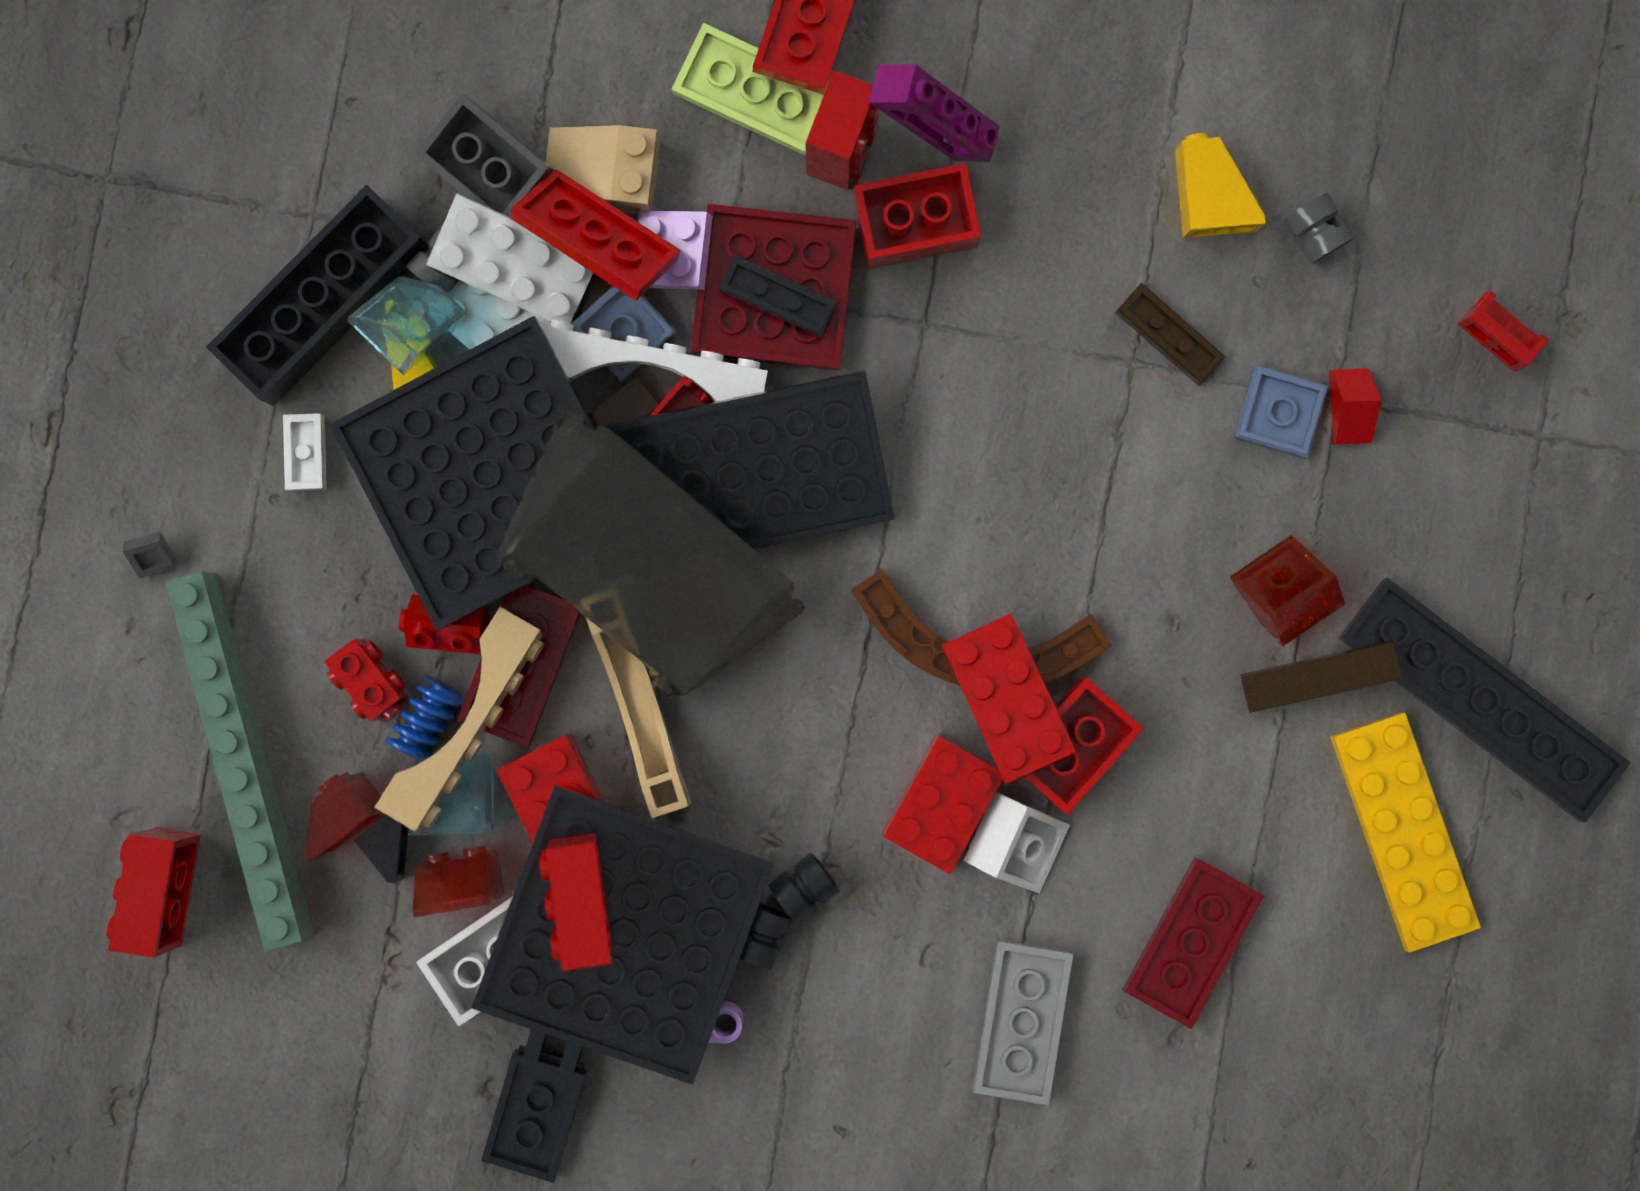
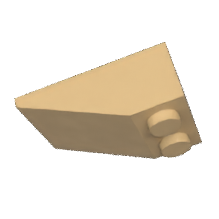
(609, 161)

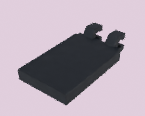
(536, 1109)

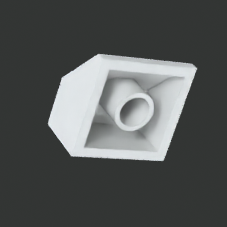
(1016, 843)

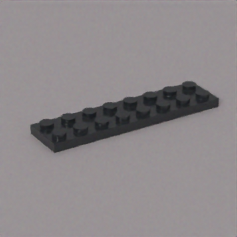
(1488, 702)

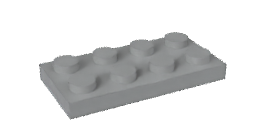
(1022, 1022)

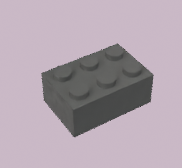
(482, 157)

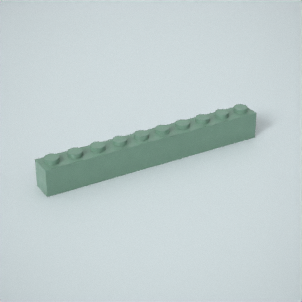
(240, 760)

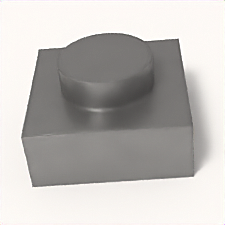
(149, 555)

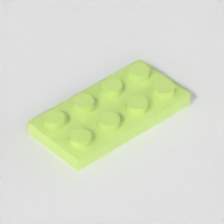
(722, 80)

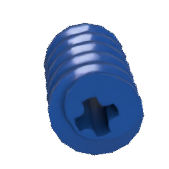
(426, 719)

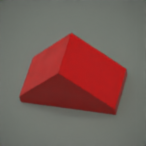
(1353, 406)

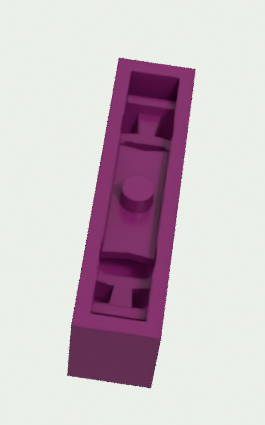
(934, 112)

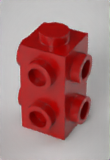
(458, 637)
(366, 679)

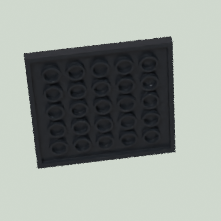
(454, 459)
(675, 932)

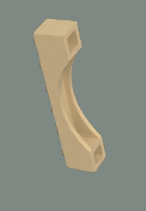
(645, 727)
(417, 791)

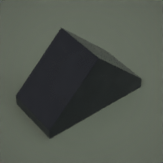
(386, 847)

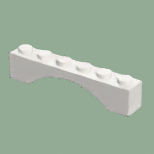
(596, 350)

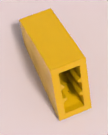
(1213, 191)

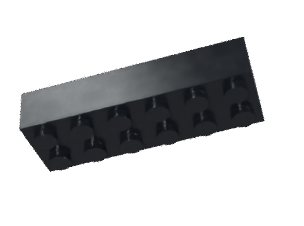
(314, 295)

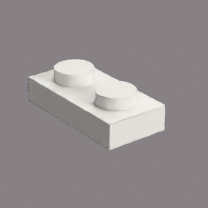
(304, 452)

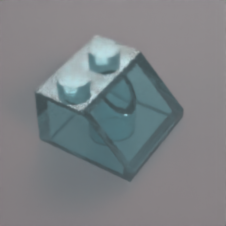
(407, 320)
(470, 805)

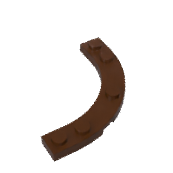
(925, 649)

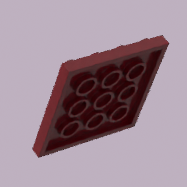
(794, 246)

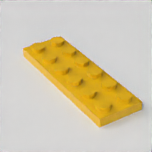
(1405, 832)

